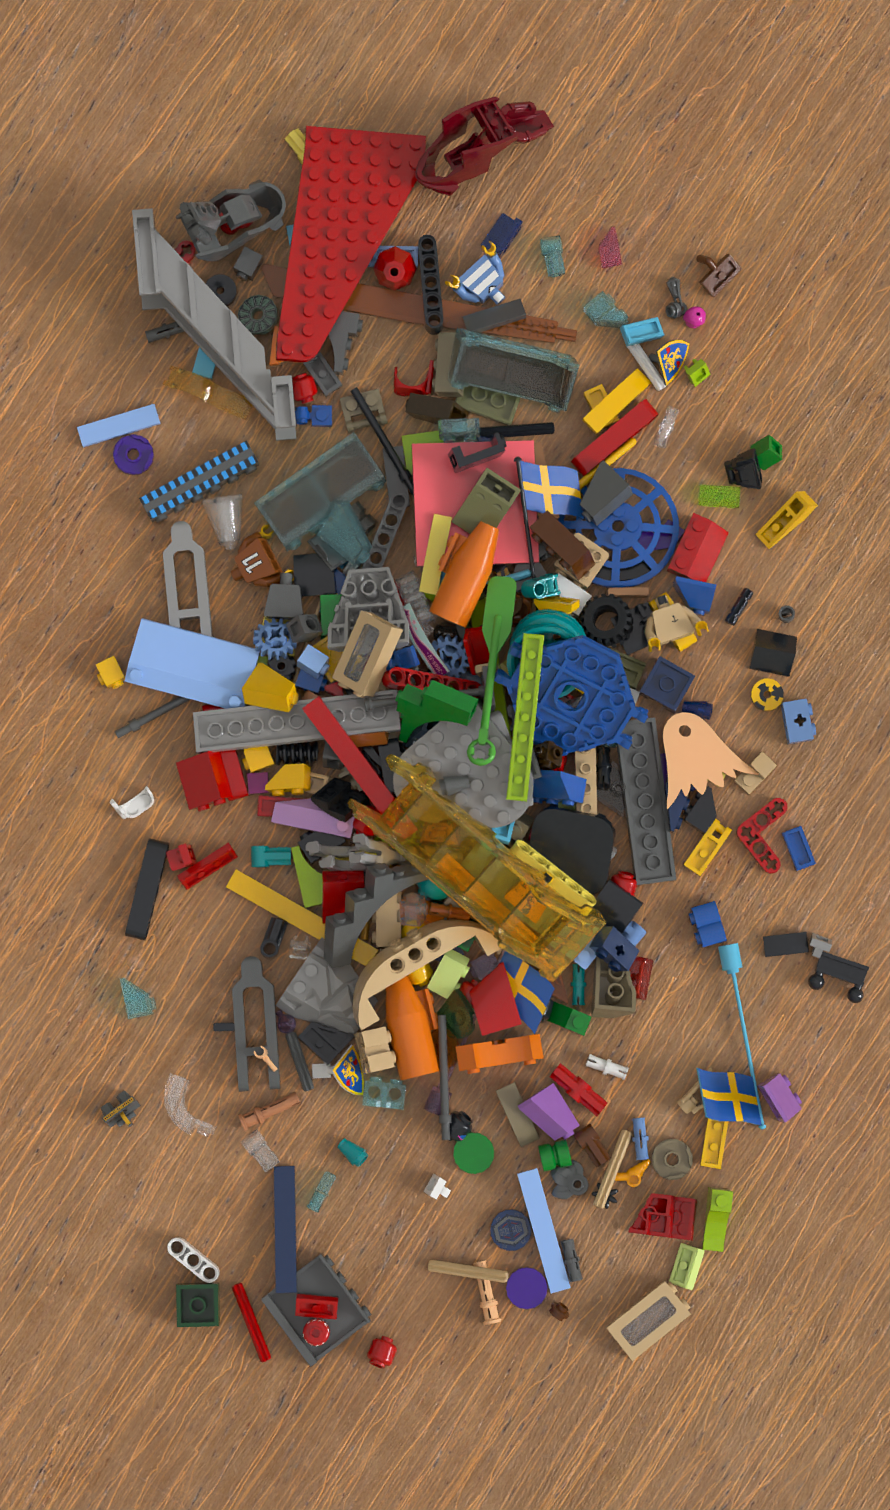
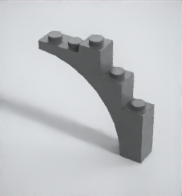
(360, 904)

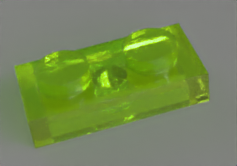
(719, 496)

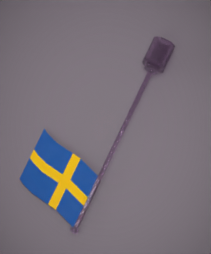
(531, 996)

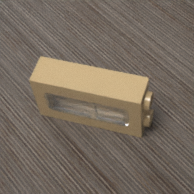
(367, 654)
(648, 1319)

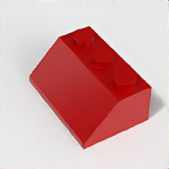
(698, 549)

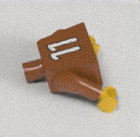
(257, 561)

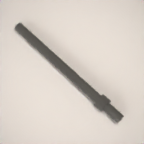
(135, 724)
(444, 1118)

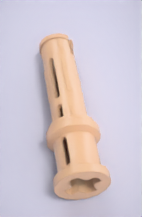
(488, 1302)

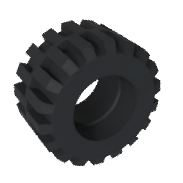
(600, 606)

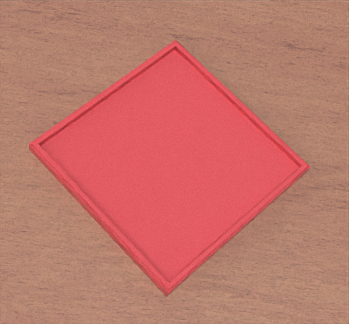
(443, 492)

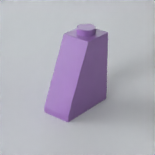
(550, 1113)

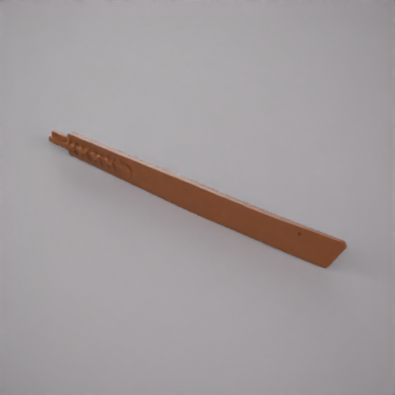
(409, 308)

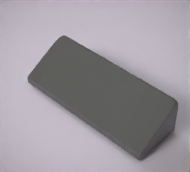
(495, 316)

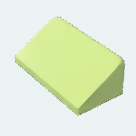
(686, 1266)

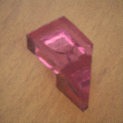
(609, 250)

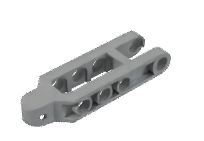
(181, 541)

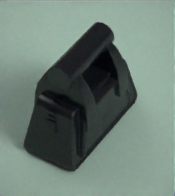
(748, 469)

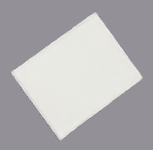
(320, 1071)

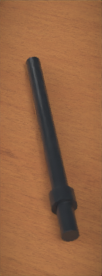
(404, 475)

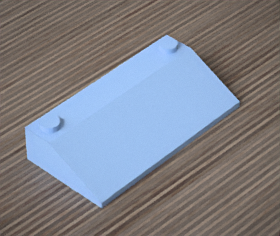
(190, 664)

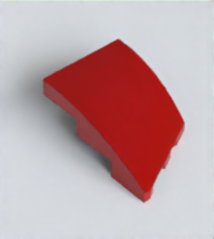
(495, 1002)
(666, 1217)

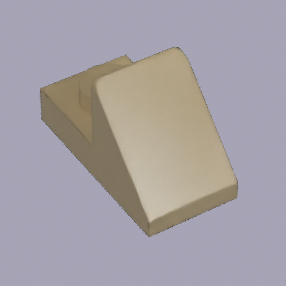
(763, 765)

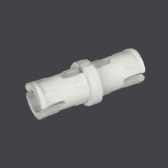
(607, 1066)

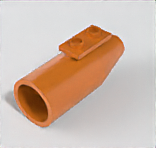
(466, 573)
(410, 1023)

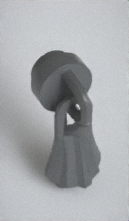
(674, 309)

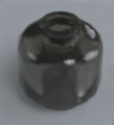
(444, 629)

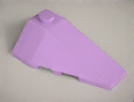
(308, 816)

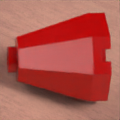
(398, 259)

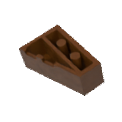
(562, 545)

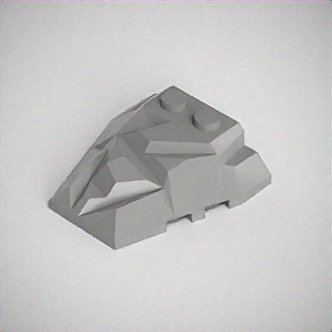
(372, 592)
(322, 993)

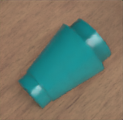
(355, 1154)

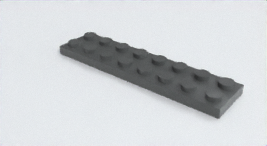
(646, 804)

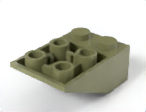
(486, 502)

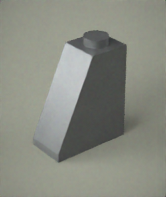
(604, 494)

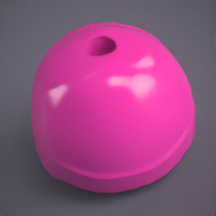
(694, 317)

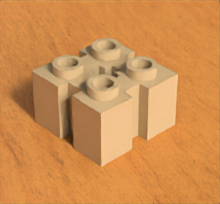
(375, 1050)

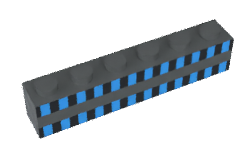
(199, 481)

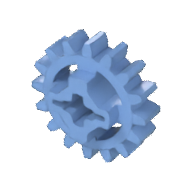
(275, 640)
(446, 648)

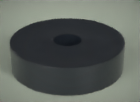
(225, 282)

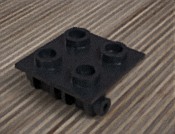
(637, 637)

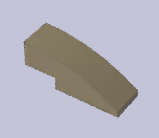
(520, 1123)

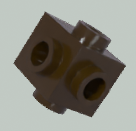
(548, 755)

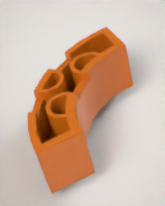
(495, 1053)

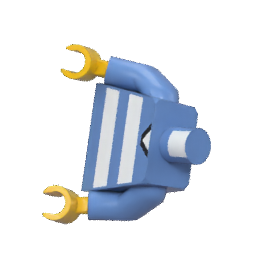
(481, 279)

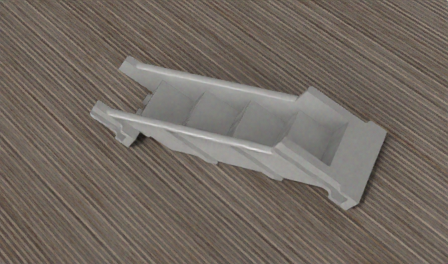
(172, 285)

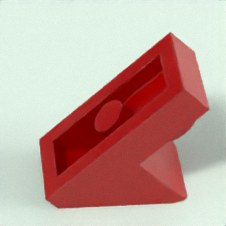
(181, 857)

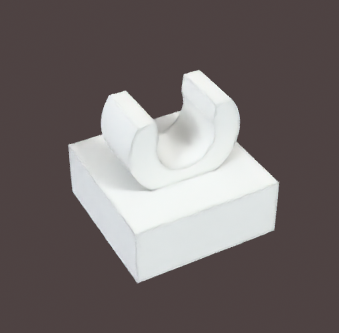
(436, 1187)

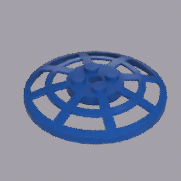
(631, 533)

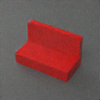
(475, 647)

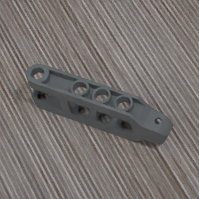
(253, 977)

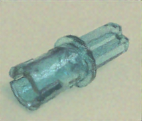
(321, 1191)

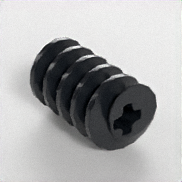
(297, 753)

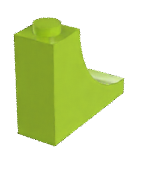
(309, 880)
(716, 1218)

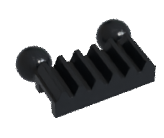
(840, 969)

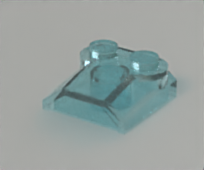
(459, 430)

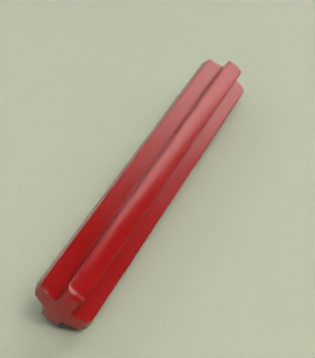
(251, 1322)

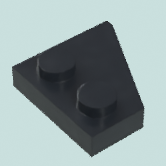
(324, 1041)

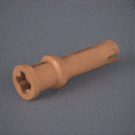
(259, 1115)

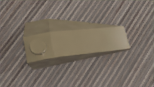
(612, 992)

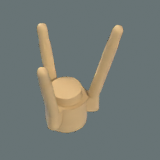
(689, 1101)

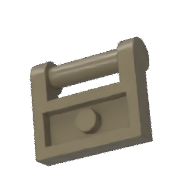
(351, 409)

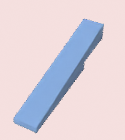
(543, 1230)

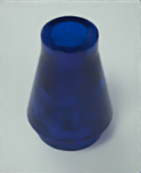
(700, 708)

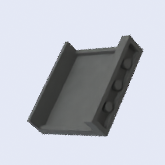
(320, 1280)

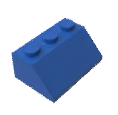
(558, 787)

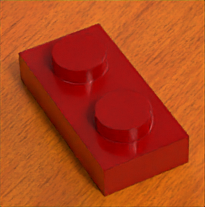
(316, 1306)

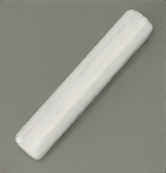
(647, 366)

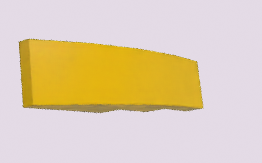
(616, 401)

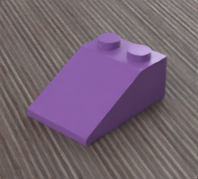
(780, 1097)

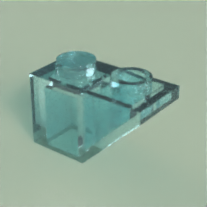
(604, 312)

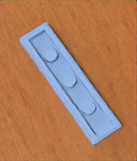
(118, 425)

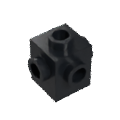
(288, 671)

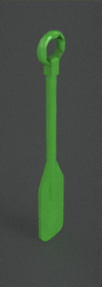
(496, 631)

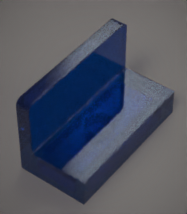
(503, 234)

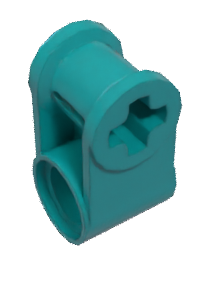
(541, 587)

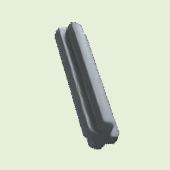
(299, 1061)

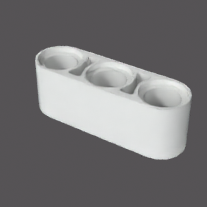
(183, 1256)

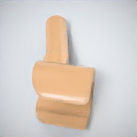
(266, 1059)

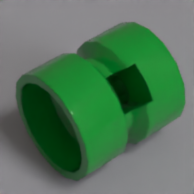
(554, 1155)

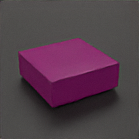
(257, 782)

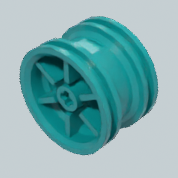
(546, 623)

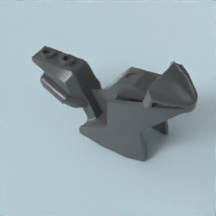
(238, 208)

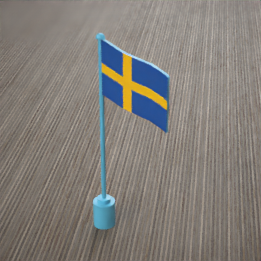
(731, 1094)

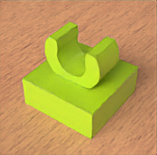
(697, 372)

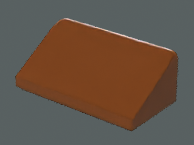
(370, 739)

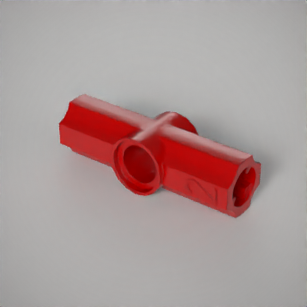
(578, 1089)

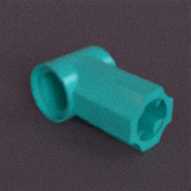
(264, 856)

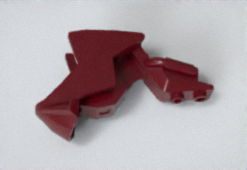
(501, 126)

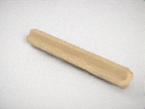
(612, 1169)
(468, 1271)

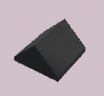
(773, 652)

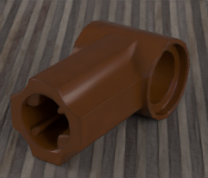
(590, 1142)

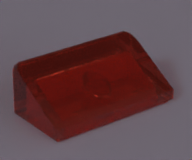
(640, 976)

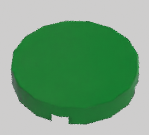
(474, 1153)

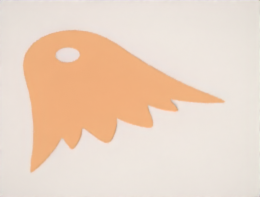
(696, 756)

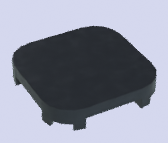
(575, 844)

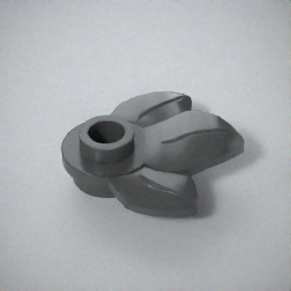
(566, 1181)

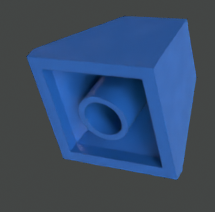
(695, 594)

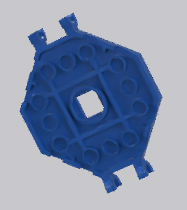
(601, 710)

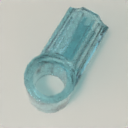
(552, 251)

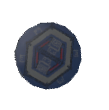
(510, 1230)

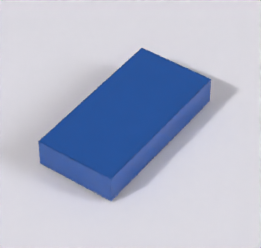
(798, 848)

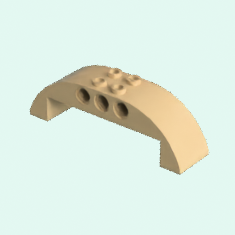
(382, 973)

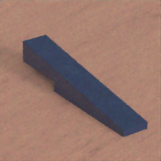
(285, 1229)

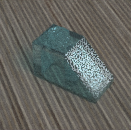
(137, 1001)

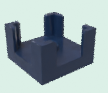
(667, 684)

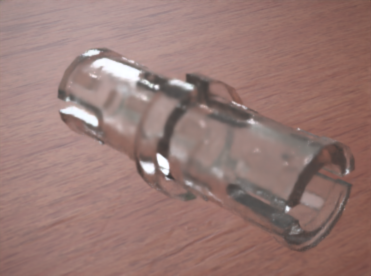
(666, 427)

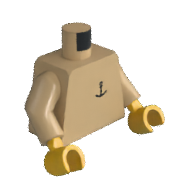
(671, 623)

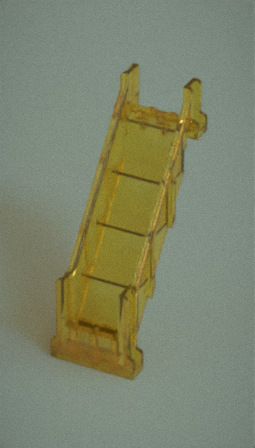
(481, 873)

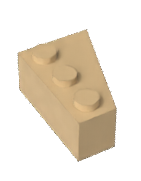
(387, 922)

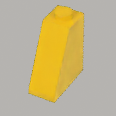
(269, 690)

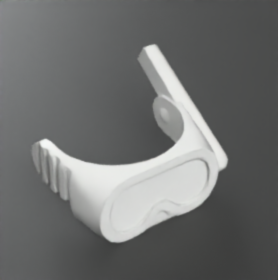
(136, 805)

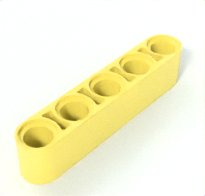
(562, 882)

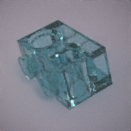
(383, 1099)

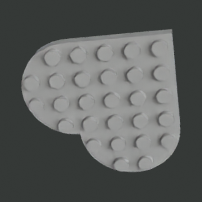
(446, 754)

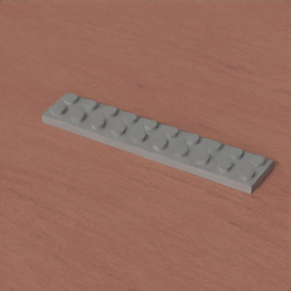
(264, 727)

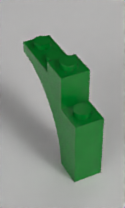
(432, 704)

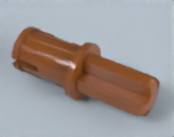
(448, 911)

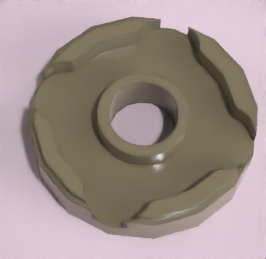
(684, 1162)

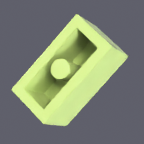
(448, 973)

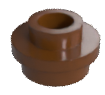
(559, 1311)

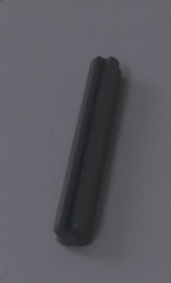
(519, 430)

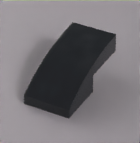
(786, 944)

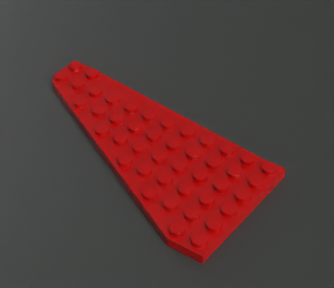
(343, 211)

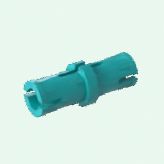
(578, 985)

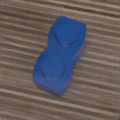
(708, 924)

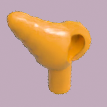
(633, 1174)

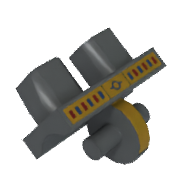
(122, 1113)

